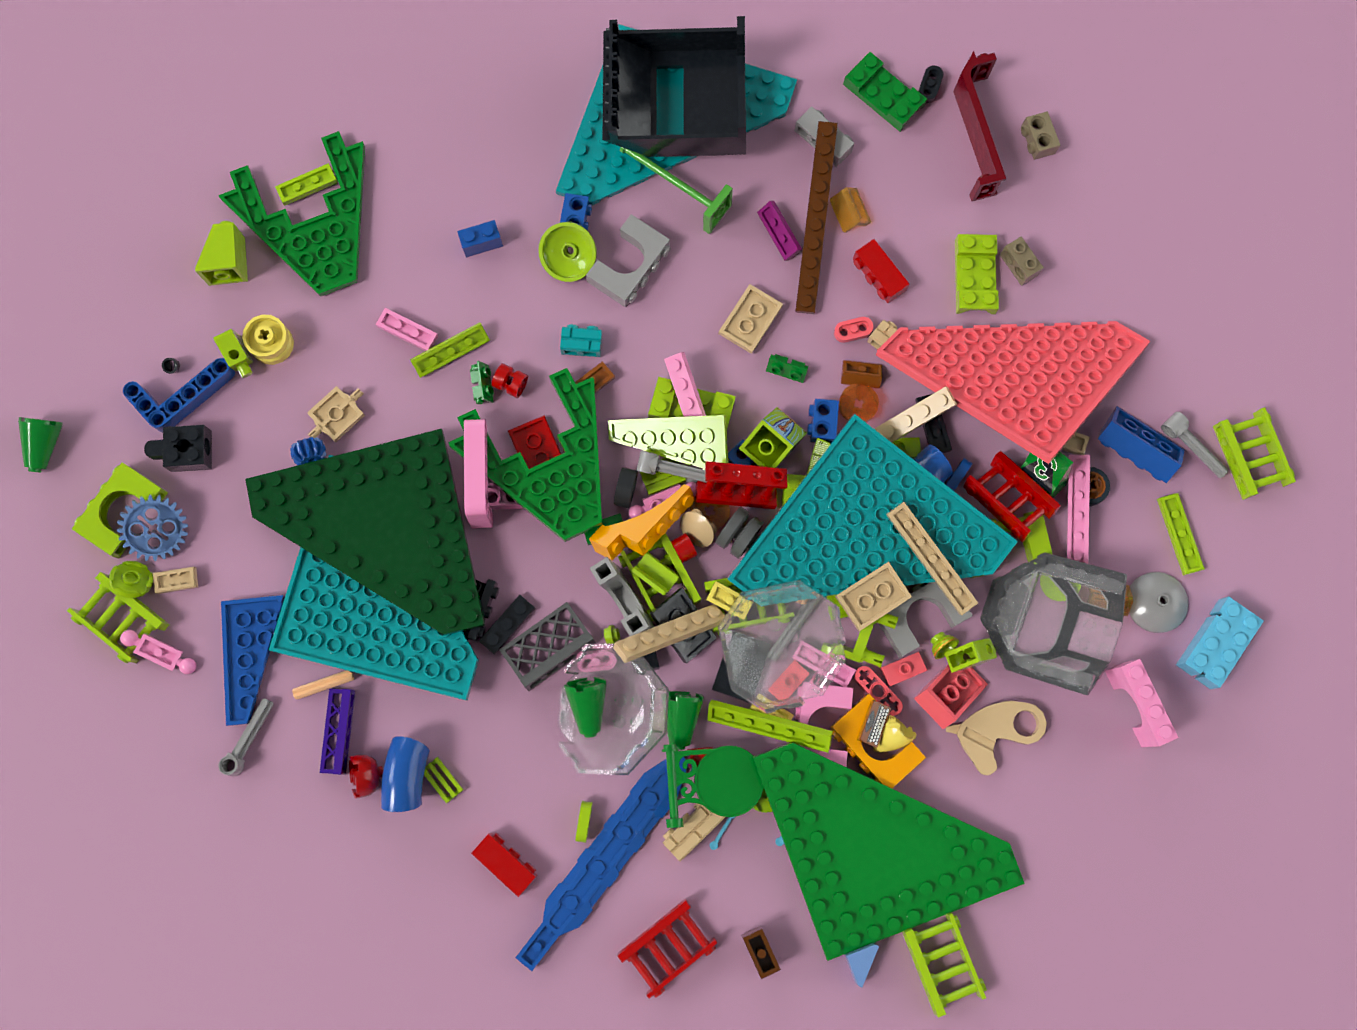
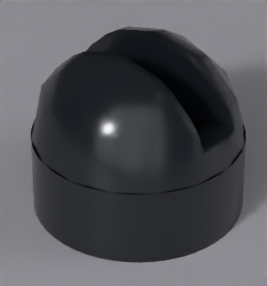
(167, 365)

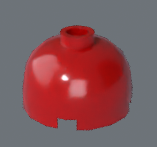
(364, 775)

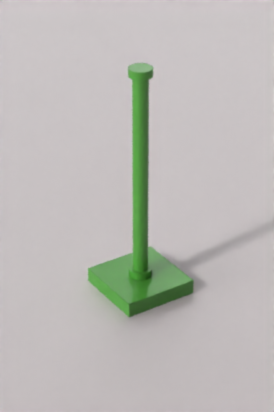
(716, 208)

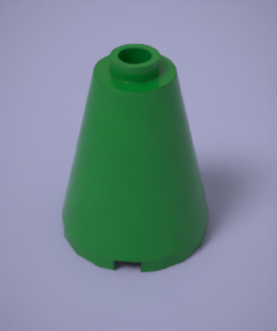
(38, 441)
(587, 703)
(682, 717)

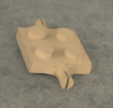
(336, 414)

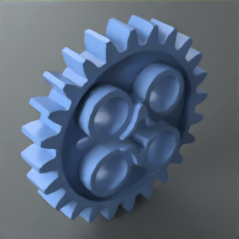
(139, 541)

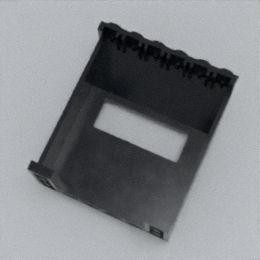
(711, 89)

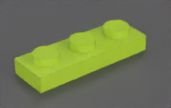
(306, 184)

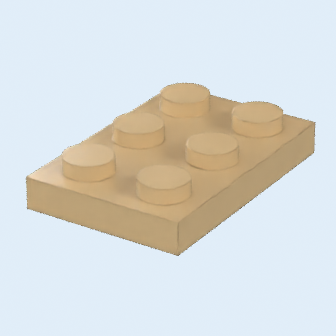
(750, 319)
(873, 596)

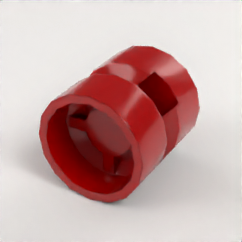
(503, 377)

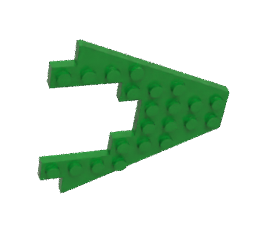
(320, 248)
(565, 488)

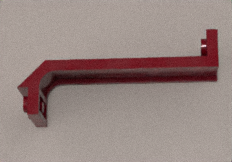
(992, 172)

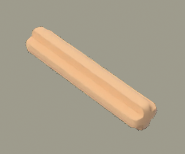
(322, 684)

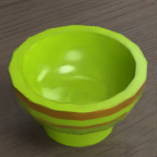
(943, 643)

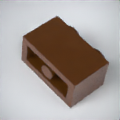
(761, 952)

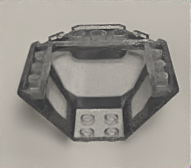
(1056, 620)

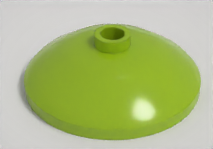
(555, 254)

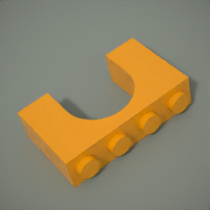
(888, 771)

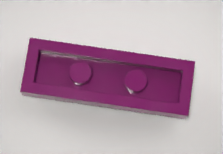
(779, 230)

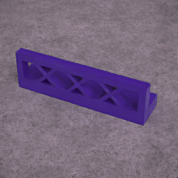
(343, 731)

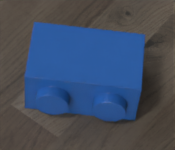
(480, 238)

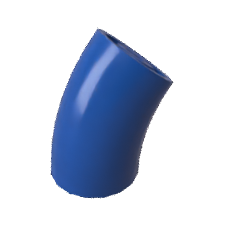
(934, 462)
(403, 775)

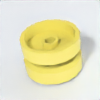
(268, 339)

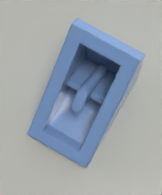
(861, 961)

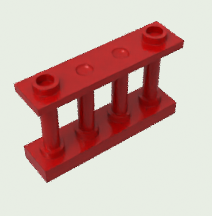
(1024, 484)
(741, 485)
(648, 941)

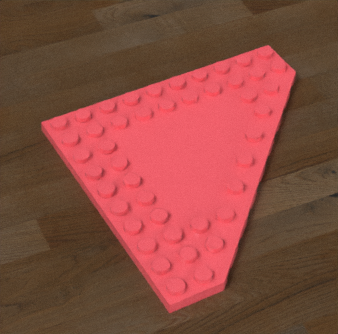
(1023, 380)

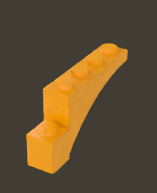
(644, 530)

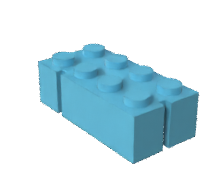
(1219, 643)

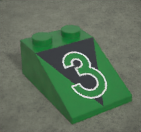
(1050, 476)

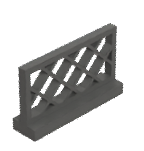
(554, 662)

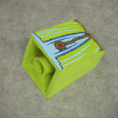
(773, 439)

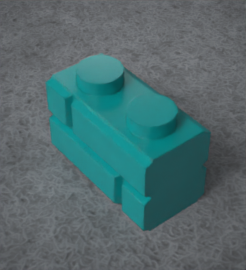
(581, 341)

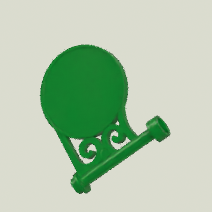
(723, 781)

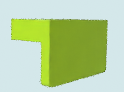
(656, 574)

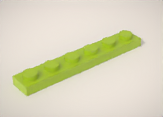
(770, 725)

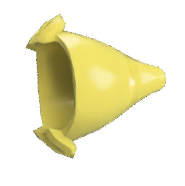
(895, 736)

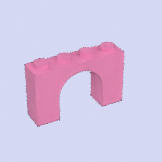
(833, 697)
(1156, 725)

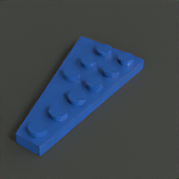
(246, 639)

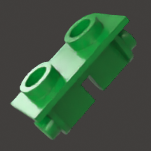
(795, 371)
(481, 374)

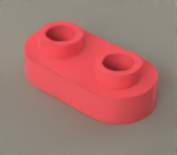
(852, 329)

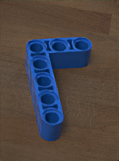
(180, 397)

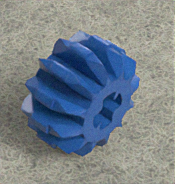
(308, 450)

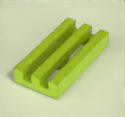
(431, 765)

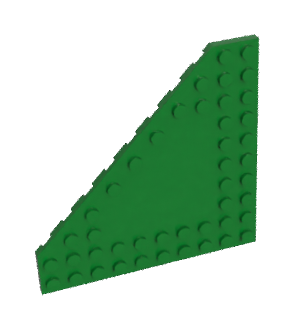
(872, 854)

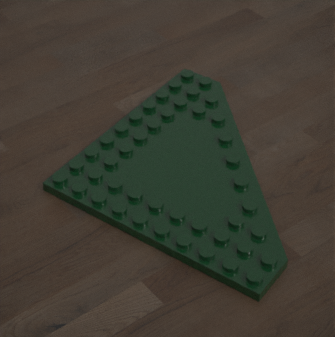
(384, 521)

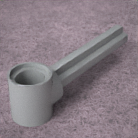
(1176, 427)
(651, 463)
(245, 740)

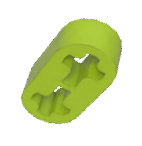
(583, 821)

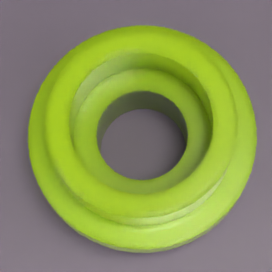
(611, 634)

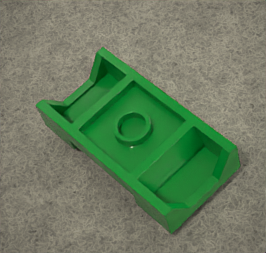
(883, 91)

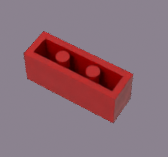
(880, 271)
(505, 863)

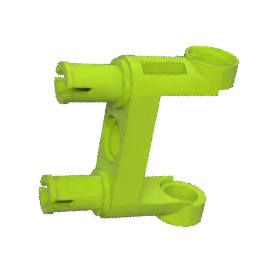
(860, 650)

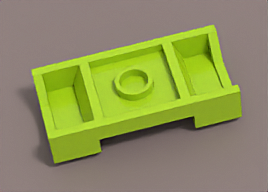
(976, 273)
(666, 403)

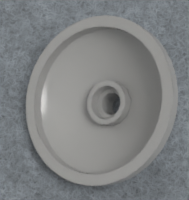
(1149, 611)

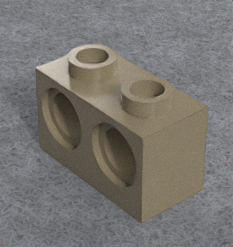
(1044, 134)
(1021, 261)

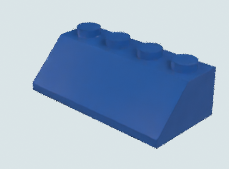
(1141, 445)

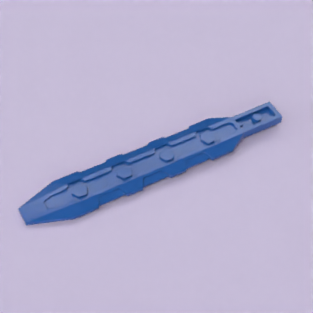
(601, 862)

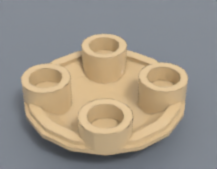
(697, 528)

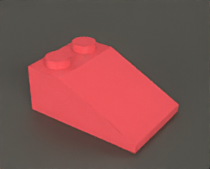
(950, 694)

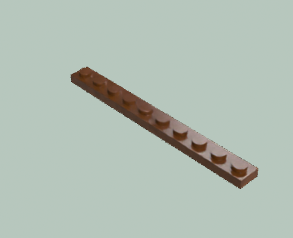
(816, 217)

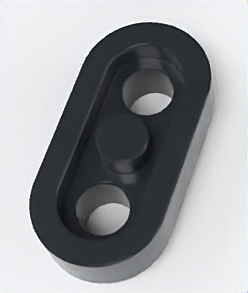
(930, 85)

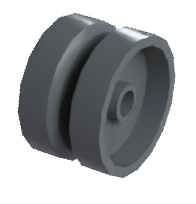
(742, 534)

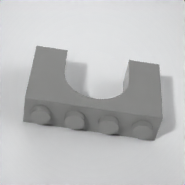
(624, 286)
(615, 583)
(901, 637)

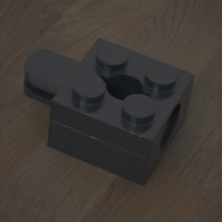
(183, 448)

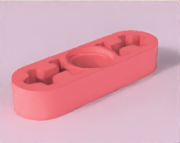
(862, 683)

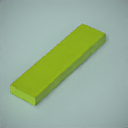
(450, 350)
(1180, 534)

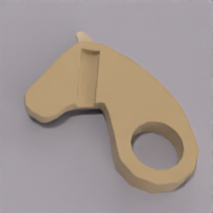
(995, 721)

